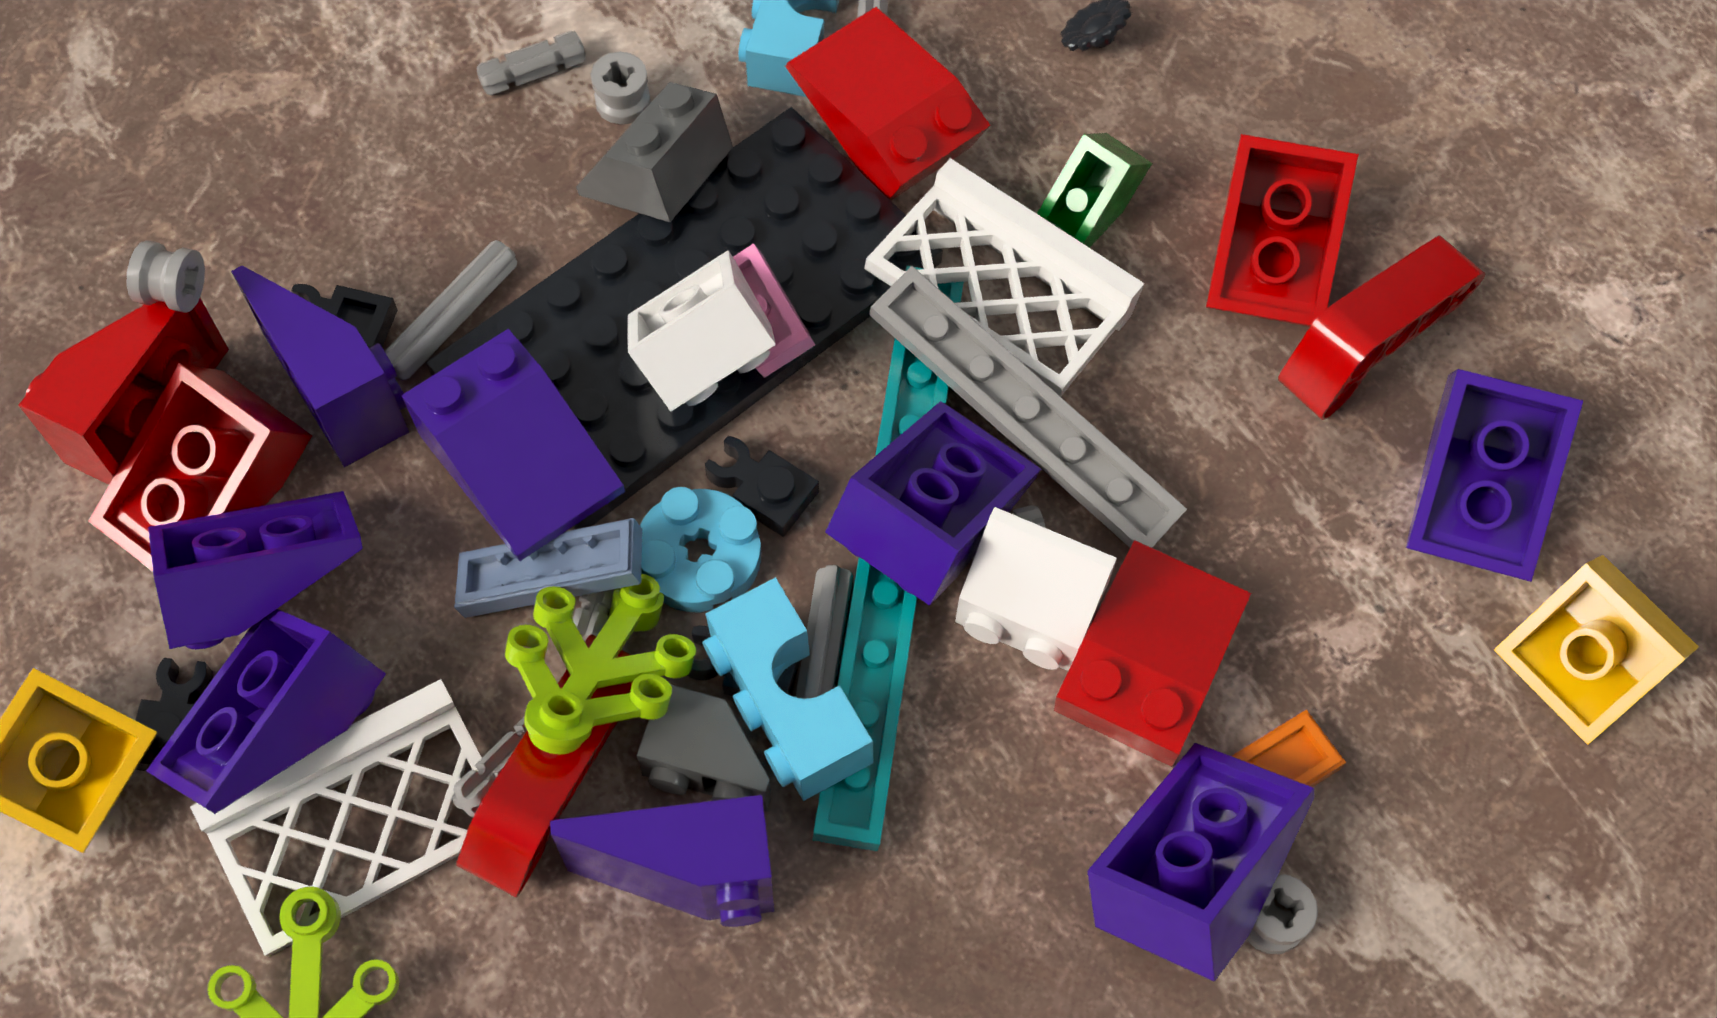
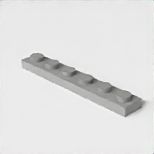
(1026, 410)

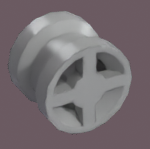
(613, 101)
(165, 276)
(1270, 929)

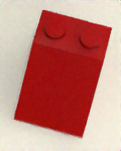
(888, 102)
(1281, 230)
(106, 385)
(197, 456)
(1151, 653)

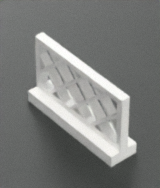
(1029, 249)
(346, 757)

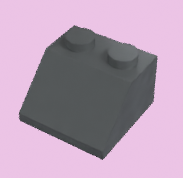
(662, 154)

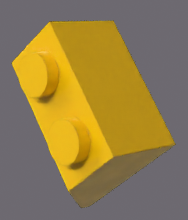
(1595, 648)
(65, 759)

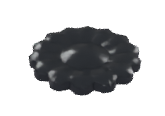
(1095, 24)

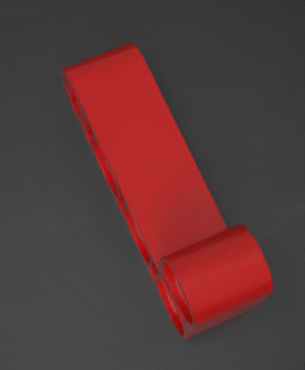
(1376, 323)
(529, 792)

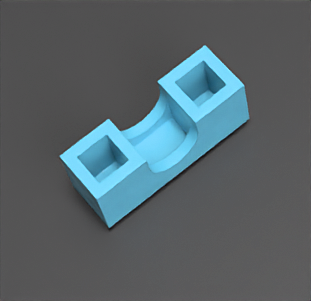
(779, 37)
(812, 738)

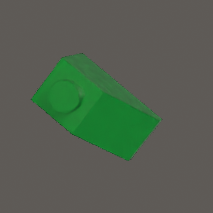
(1094, 187)

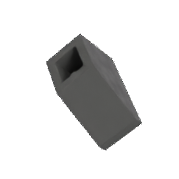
(701, 750)

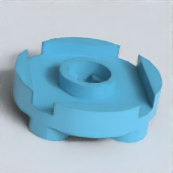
(713, 579)

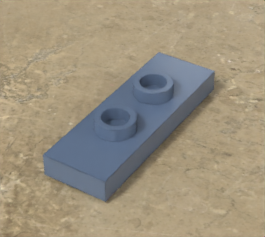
(577, 560)

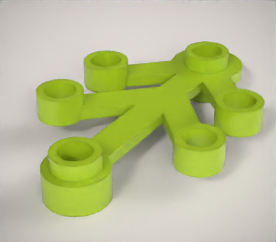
(565, 717)
(306, 969)

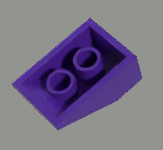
(331, 366)
(512, 444)
(1492, 473)
(928, 500)
(241, 565)
(265, 710)
(684, 856)
(1199, 860)

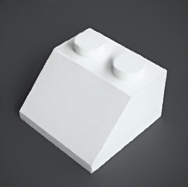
(699, 333)
(1033, 590)

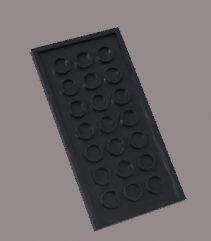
(772, 190)

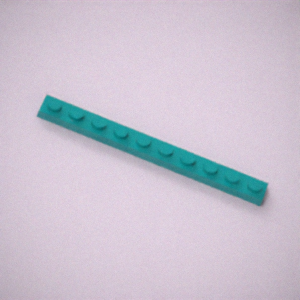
(879, 633)

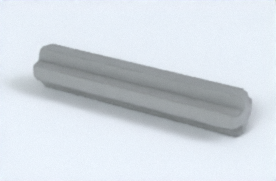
(450, 309)
(825, 631)

